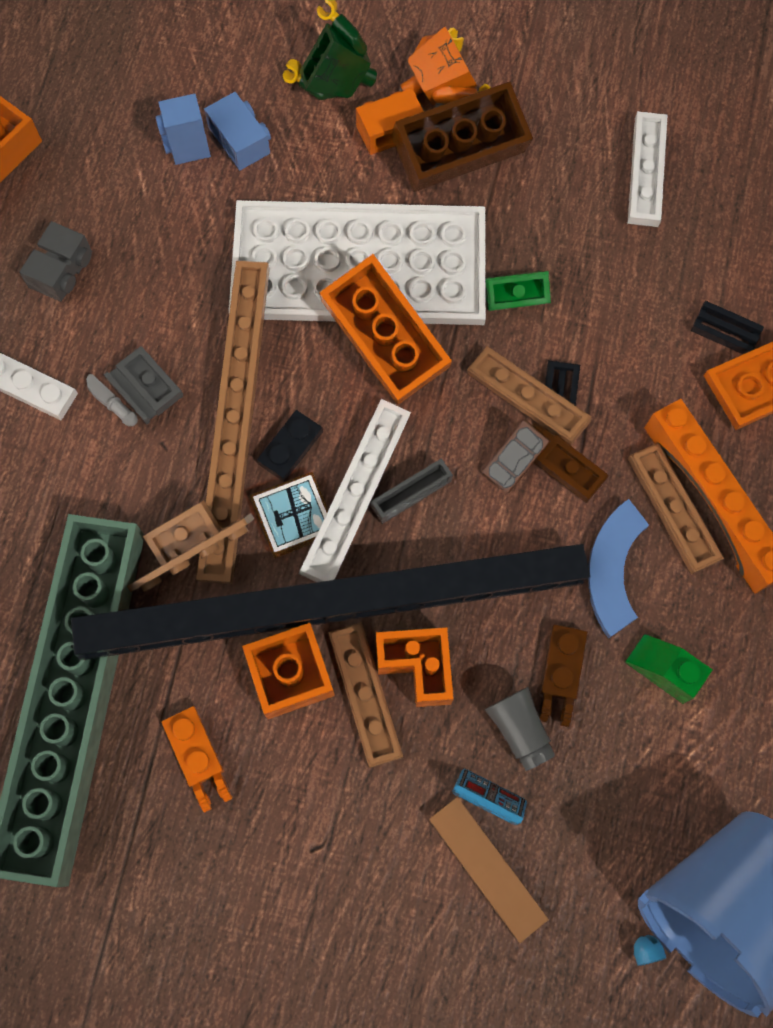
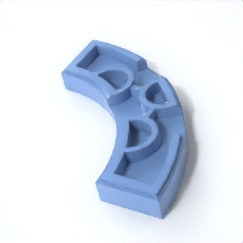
(607, 568)

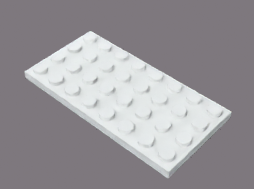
(426, 250)

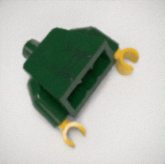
(335, 62)

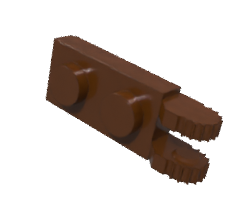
(570, 467)
(562, 671)

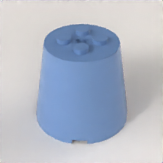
(721, 913)

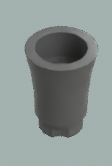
(522, 728)

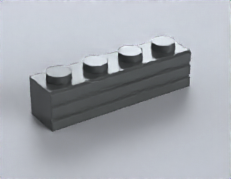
(411, 491)

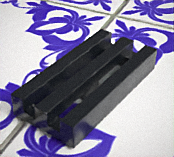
(728, 323)
(563, 367)

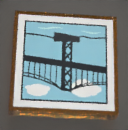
(290, 513)

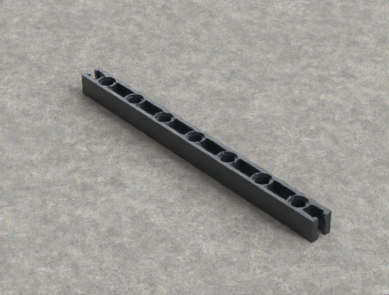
(327, 602)

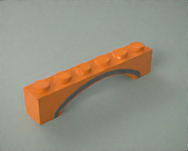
(699, 460)

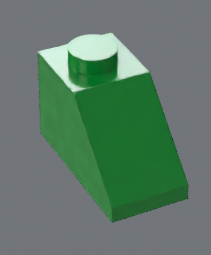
(669, 667)

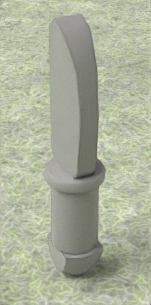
(112, 403)

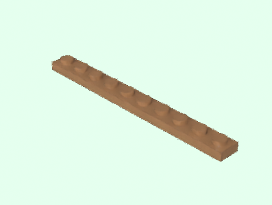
(235, 413)

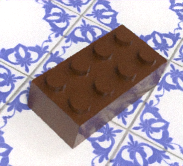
(461, 136)

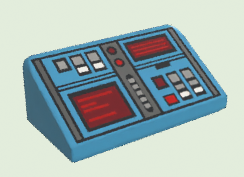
(490, 797)

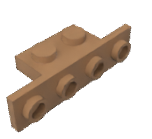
(184, 537)

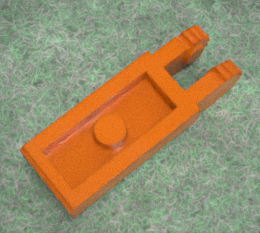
(196, 755)

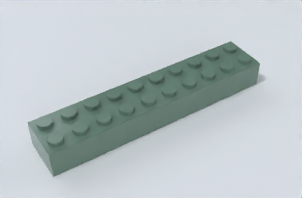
(64, 705)

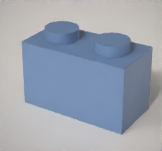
(182, 129)
(238, 130)

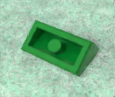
(517, 290)

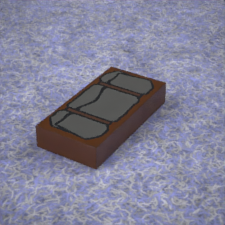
(516, 456)

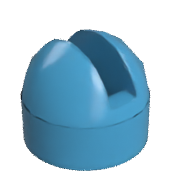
(648, 950)

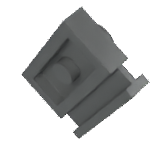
(144, 385)

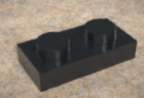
(290, 445)

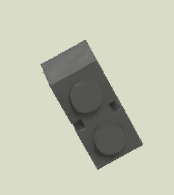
(55, 271)

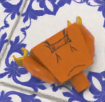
(441, 69)

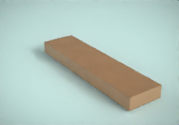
(529, 395)
(675, 508)
(365, 695)
(488, 870)

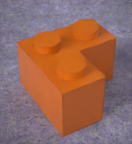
(424, 654)

